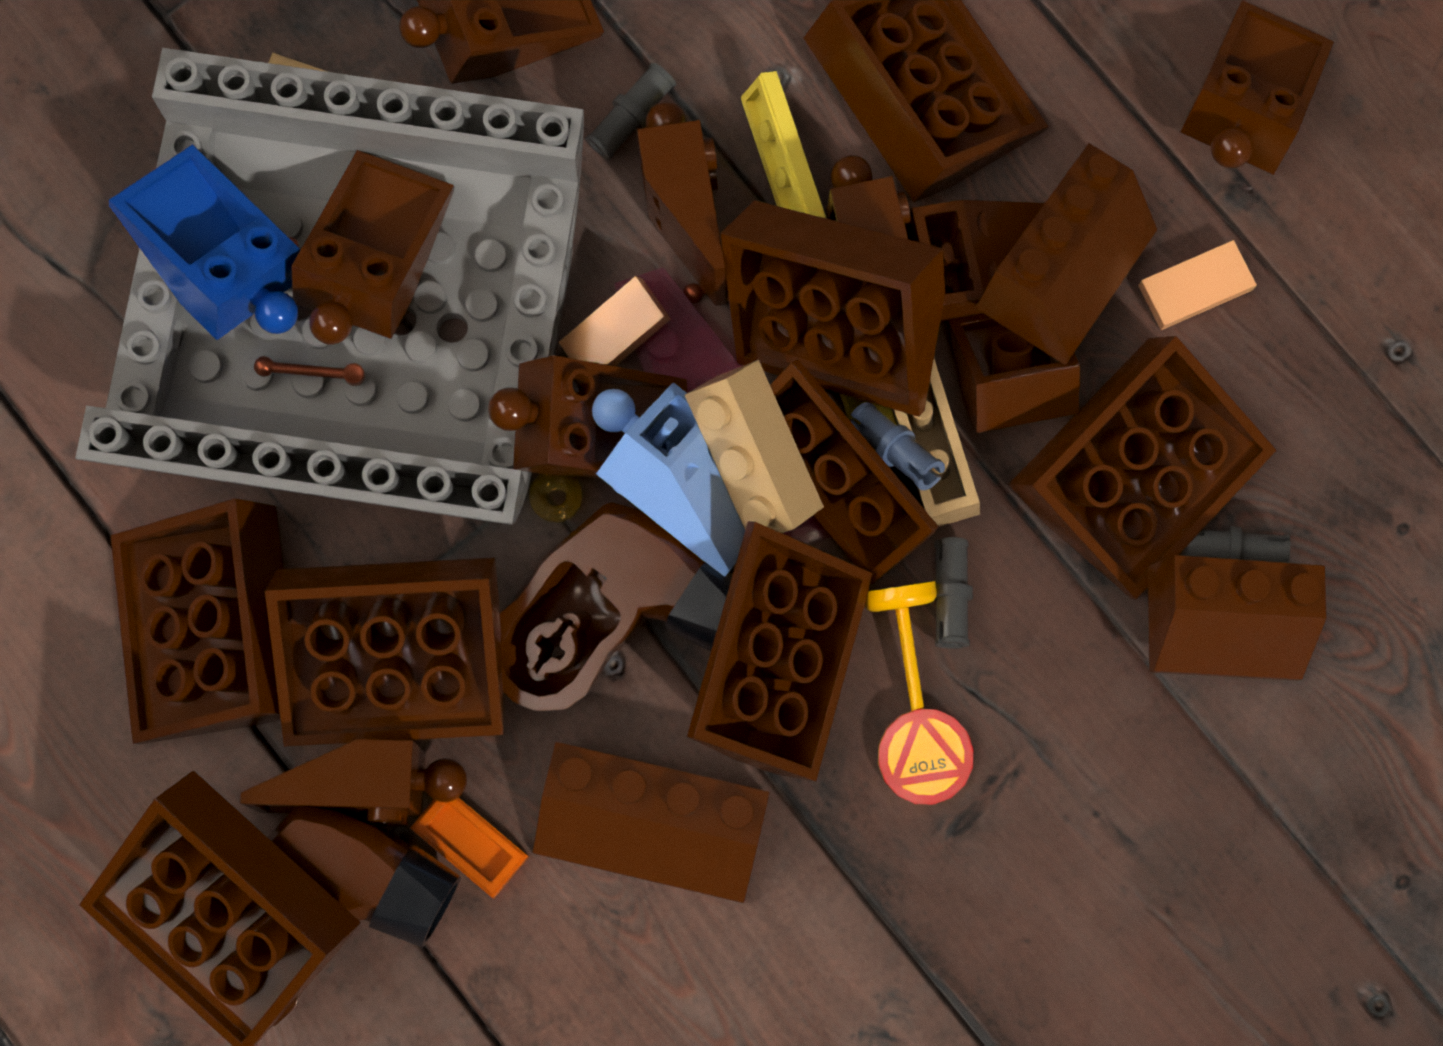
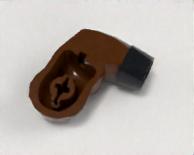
(595, 598)
(368, 872)

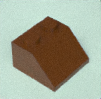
(1008, 378)

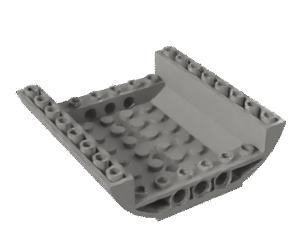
(421, 417)

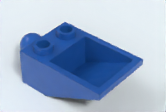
(211, 245)

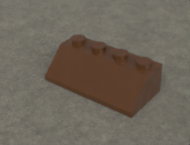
(1072, 256)
(861, 496)
(650, 822)

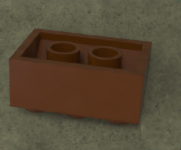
(1234, 617)

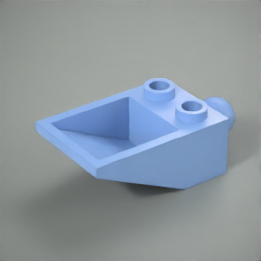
(670, 473)

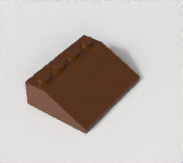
(924, 87)
(838, 299)
(1142, 463)
(198, 620)
(387, 651)
(780, 654)
(218, 911)

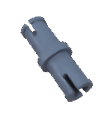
(897, 446)

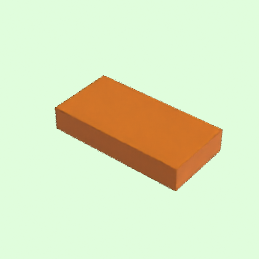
(470, 844)

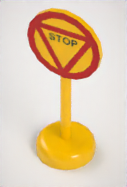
(924, 751)

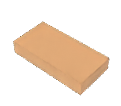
(1197, 285)
(617, 326)

